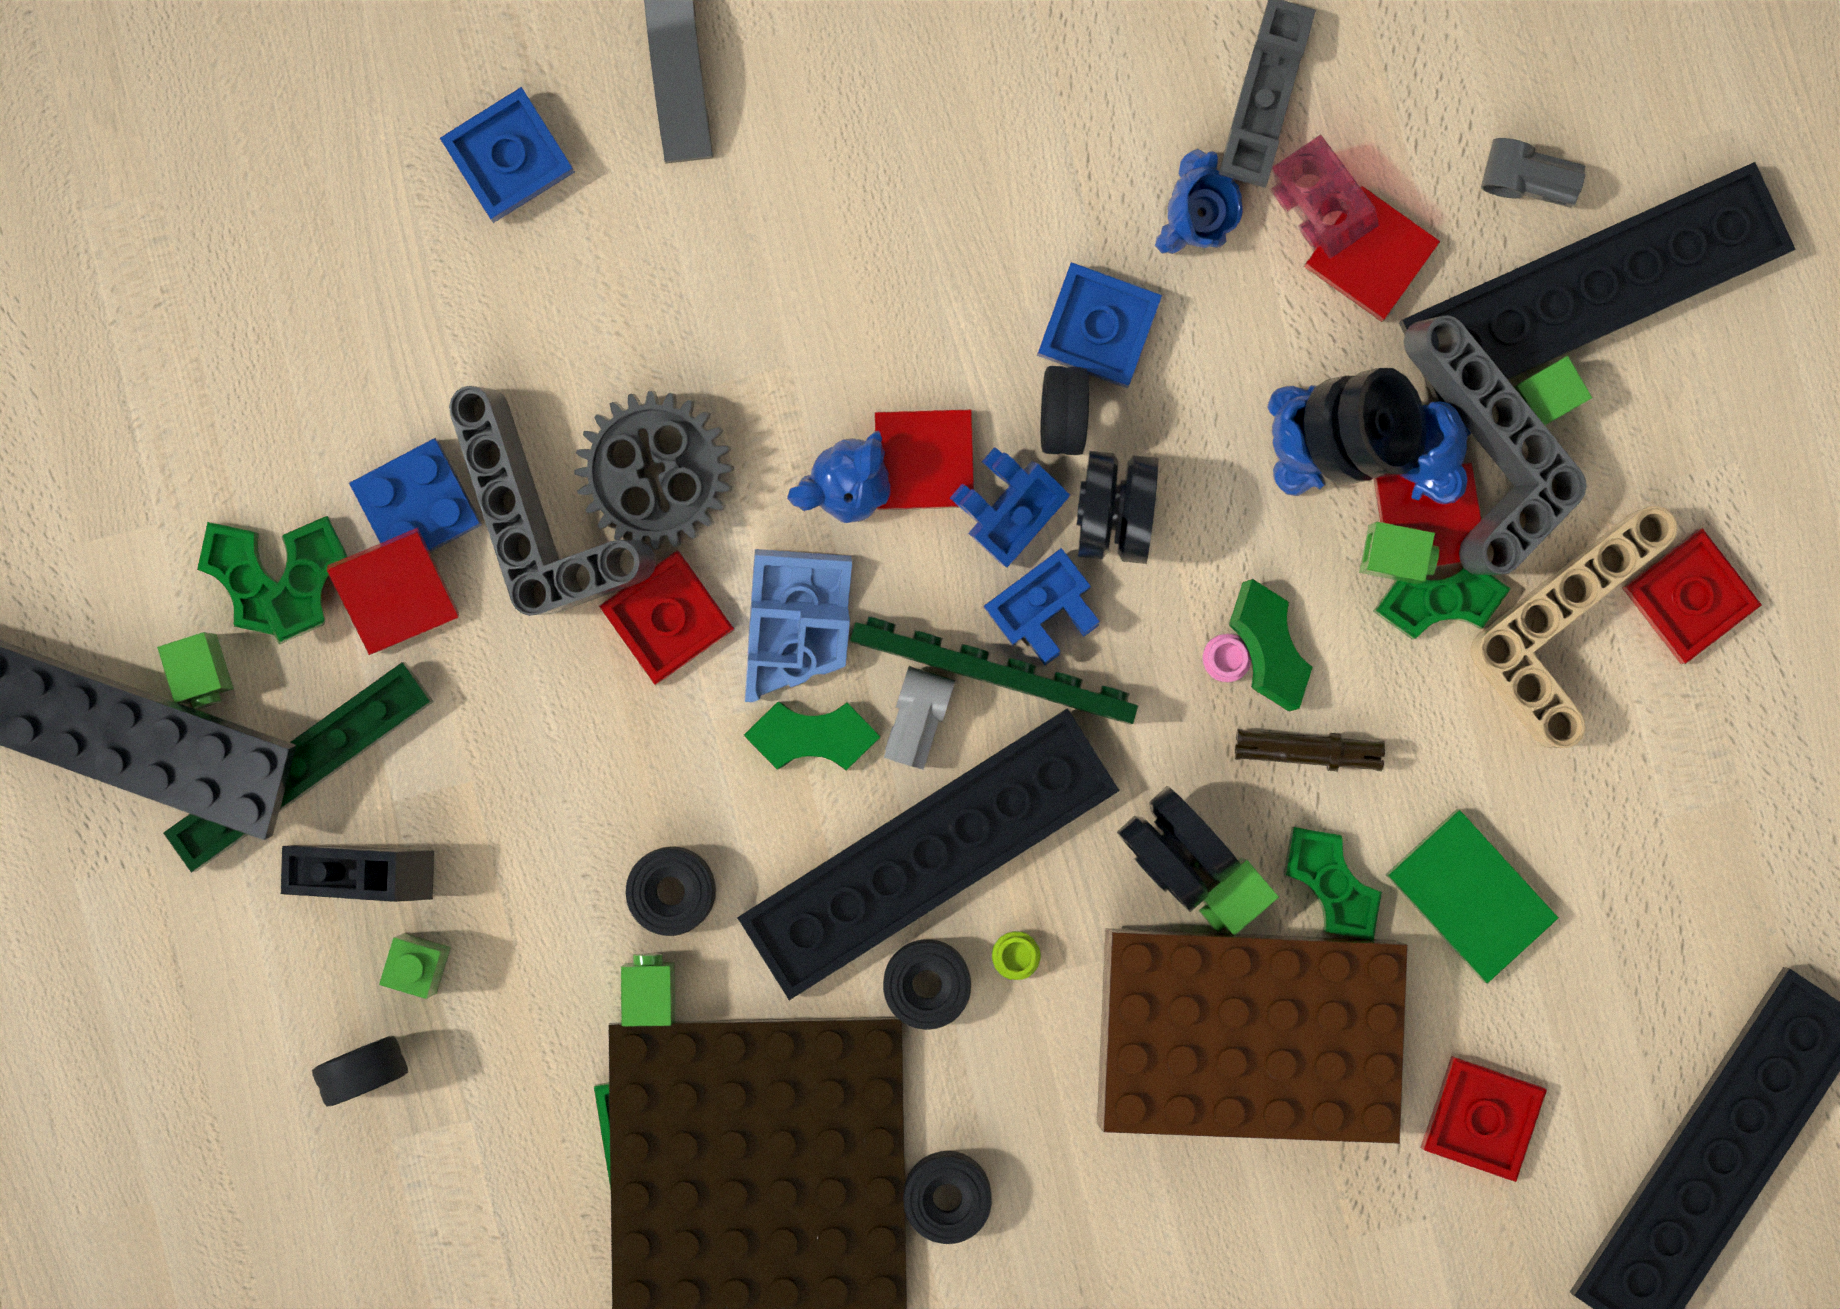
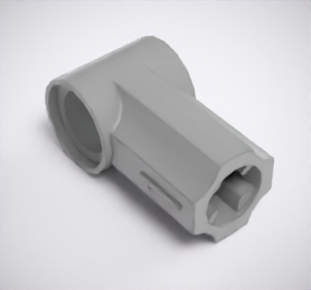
(921, 707)

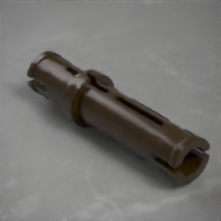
(1310, 750)

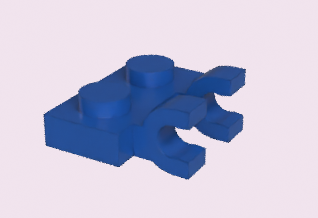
(1017, 513)
(1037, 598)

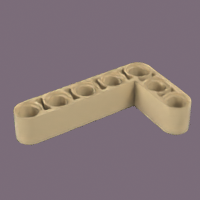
(1558, 614)

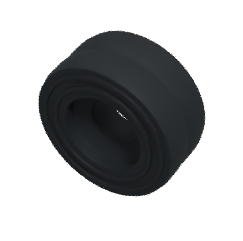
(1064, 410)
(643, 896)
(933, 1011)
(360, 1071)
(951, 1225)

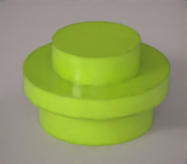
(1016, 955)

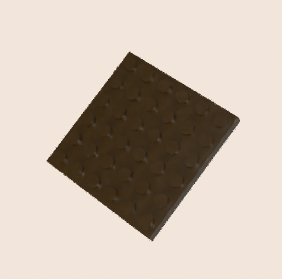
(758, 1164)

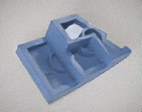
(796, 618)

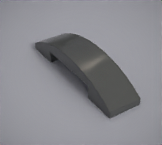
(678, 80)
(1266, 92)

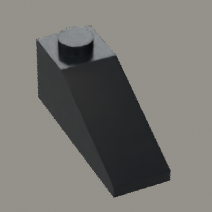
(357, 873)

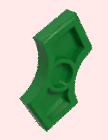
(235, 561)
(1459, 597)
(295, 601)
(1263, 626)
(787, 735)
(1319, 863)

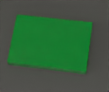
(1472, 896)

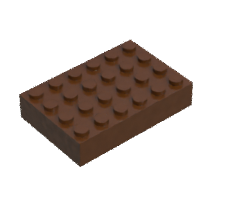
(1252, 1036)

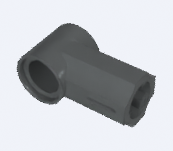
(1519, 171)

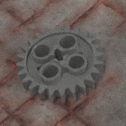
(612, 483)

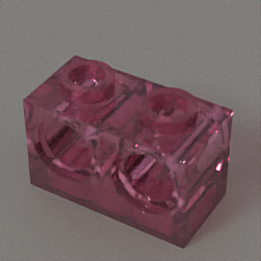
(1332, 192)

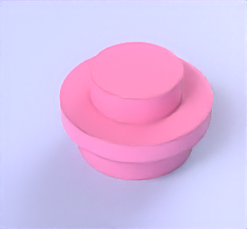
(1226, 658)

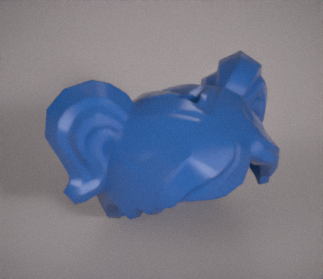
(1204, 190)
(1439, 467)
(846, 468)
(1295, 469)

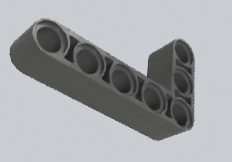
(1502, 442)
(529, 518)

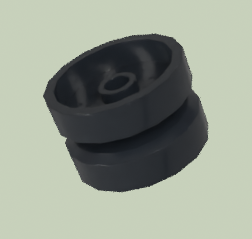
(1365, 426)
(1117, 507)
(1181, 846)

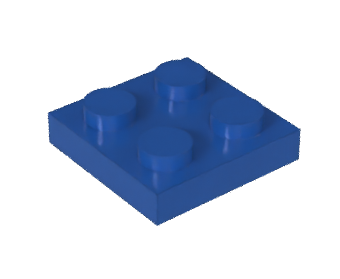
(507, 155)
(1099, 325)
(417, 493)

